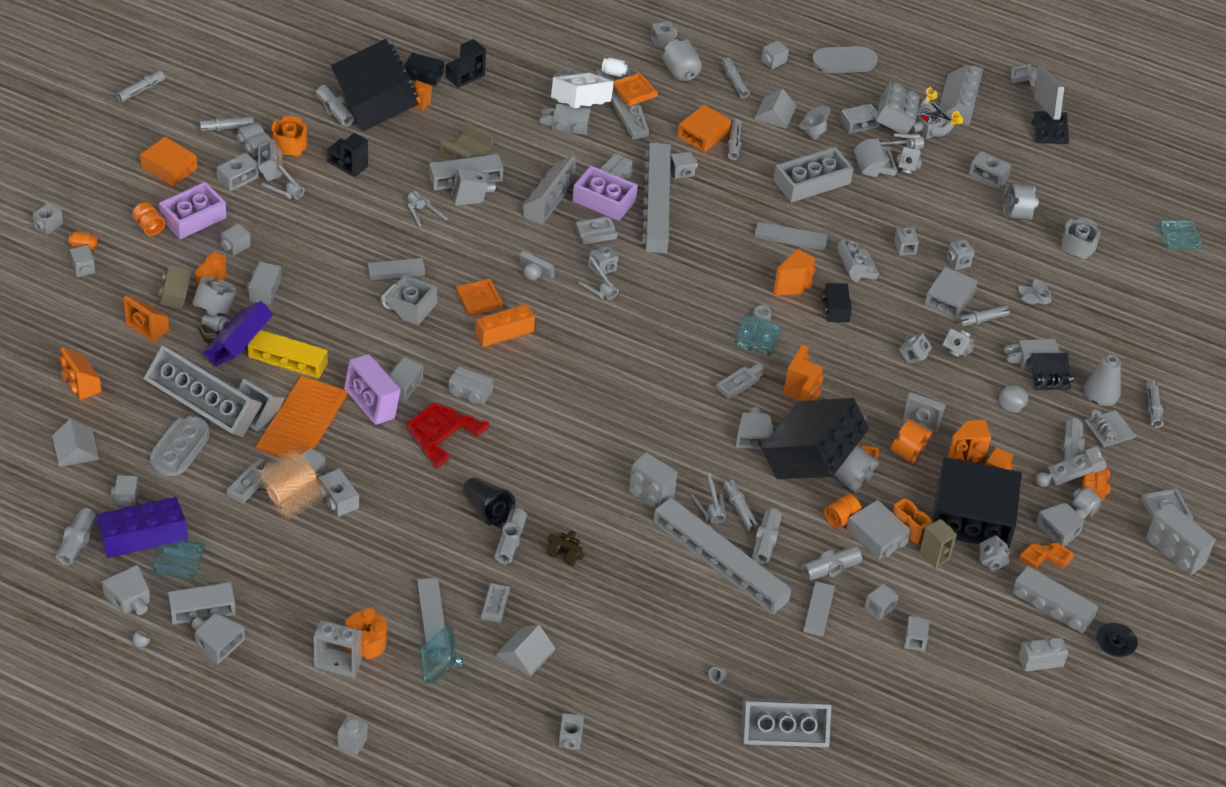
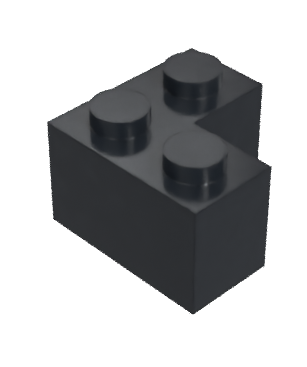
(469, 65)
(349, 154)

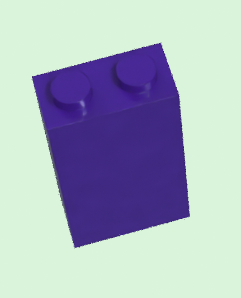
(237, 333)

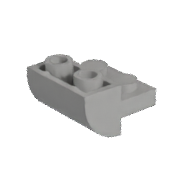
(875, 158)
(857, 261)

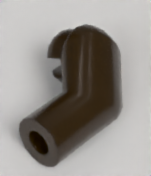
(207, 335)

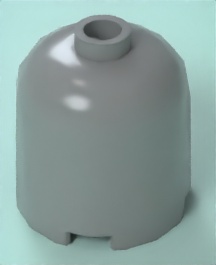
(682, 60)

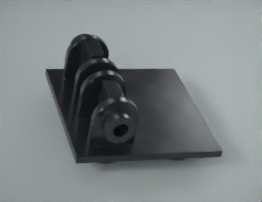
(1050, 130)
(1051, 371)

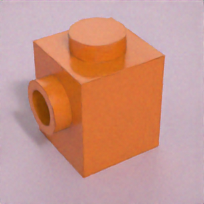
(424, 92)
(1000, 459)

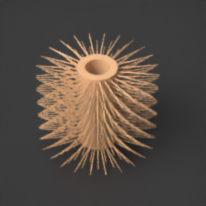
(291, 483)

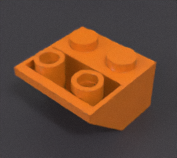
(79, 374)
(970, 442)

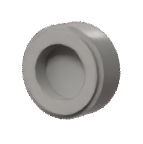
(762, 312)

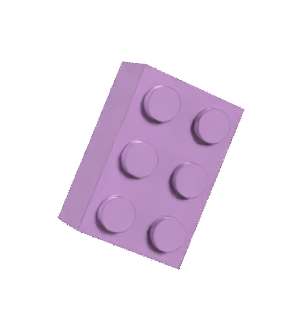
(605, 193)
(192, 210)
(372, 389)

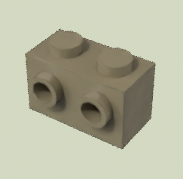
(175, 287)
(937, 543)

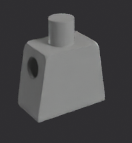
(470, 187)
(754, 429)
(1061, 523)
(127, 591)
(218, 636)

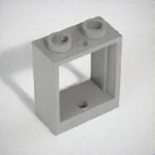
(326, 658)

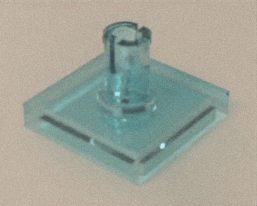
(439, 655)

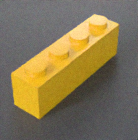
(288, 353)

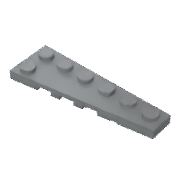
(631, 116)

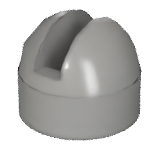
(141, 639)
(714, 673)

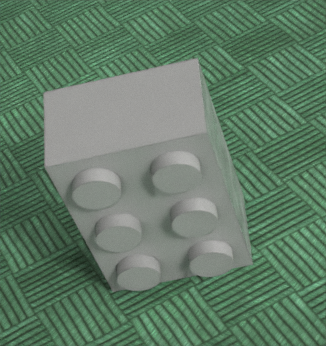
(897, 108)
(1180, 539)

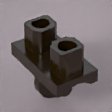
(566, 544)

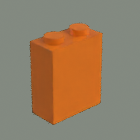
(704, 128)
(168, 161)

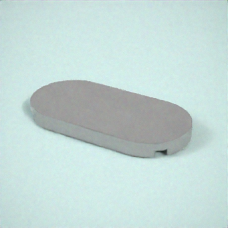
(845, 59)
(179, 446)

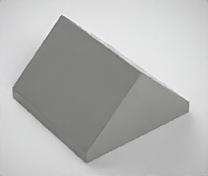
(776, 109)
(74, 444)
(527, 649)

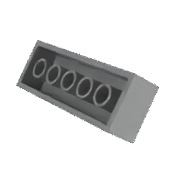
(202, 391)

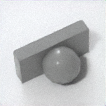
(535, 267)

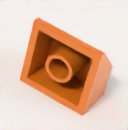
(795, 274)
(145, 318)

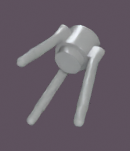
(914, 142)
(293, 188)
(418, 201)
(607, 289)
(715, 512)

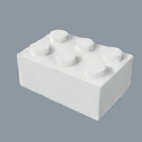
(582, 89)

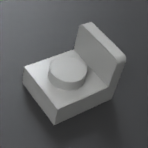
(1023, 73)

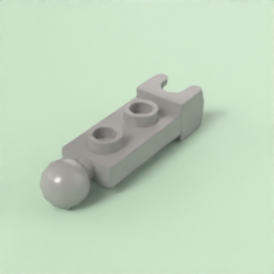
(1073, 468)

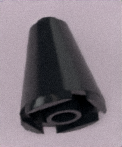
(489, 501)

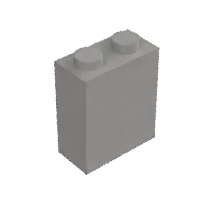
(951, 292)
(878, 530)

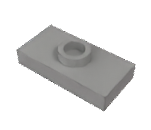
(495, 603)

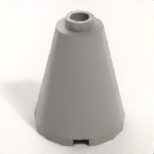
(1104, 382)

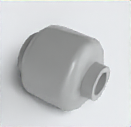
(1087, 500)

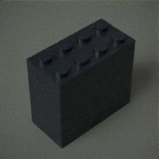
(375, 84)
(815, 438)
(977, 500)

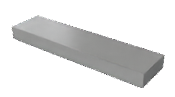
(791, 236)
(430, 607)

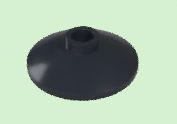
(1117, 640)

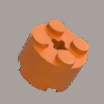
(290, 135)
(911, 441)
(373, 631)

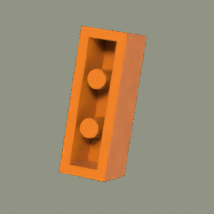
(504, 325)

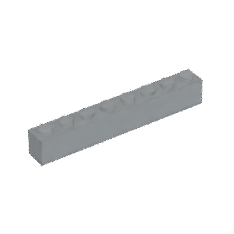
(657, 198)
(722, 555)

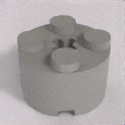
(1020, 201)
(1080, 237)
(214, 296)
(857, 469)

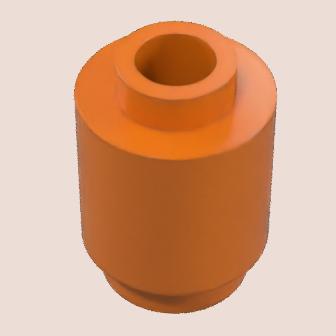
(82, 239)

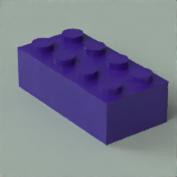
(141, 527)

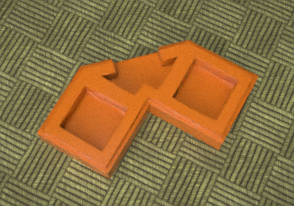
(1055, 553)

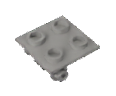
(1109, 427)

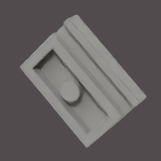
(596, 230)

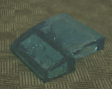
(1180, 235)
(757, 334)
(179, 559)

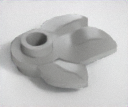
(1036, 294)

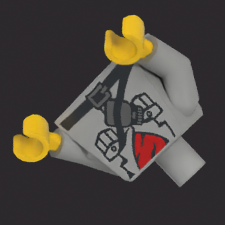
(932, 120)

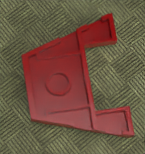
(436, 425)

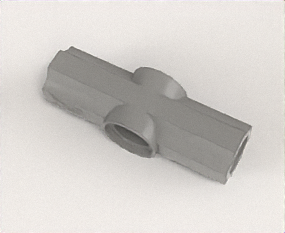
(335, 105)
(1073, 442)
(511, 536)
(767, 536)
(76, 537)
(831, 563)

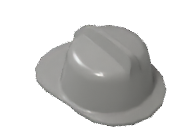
(815, 121)

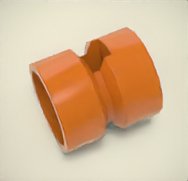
(148, 219)
(839, 511)

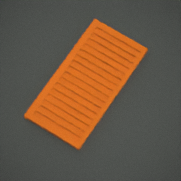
(302, 418)

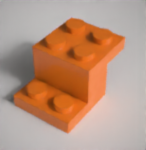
(803, 377)

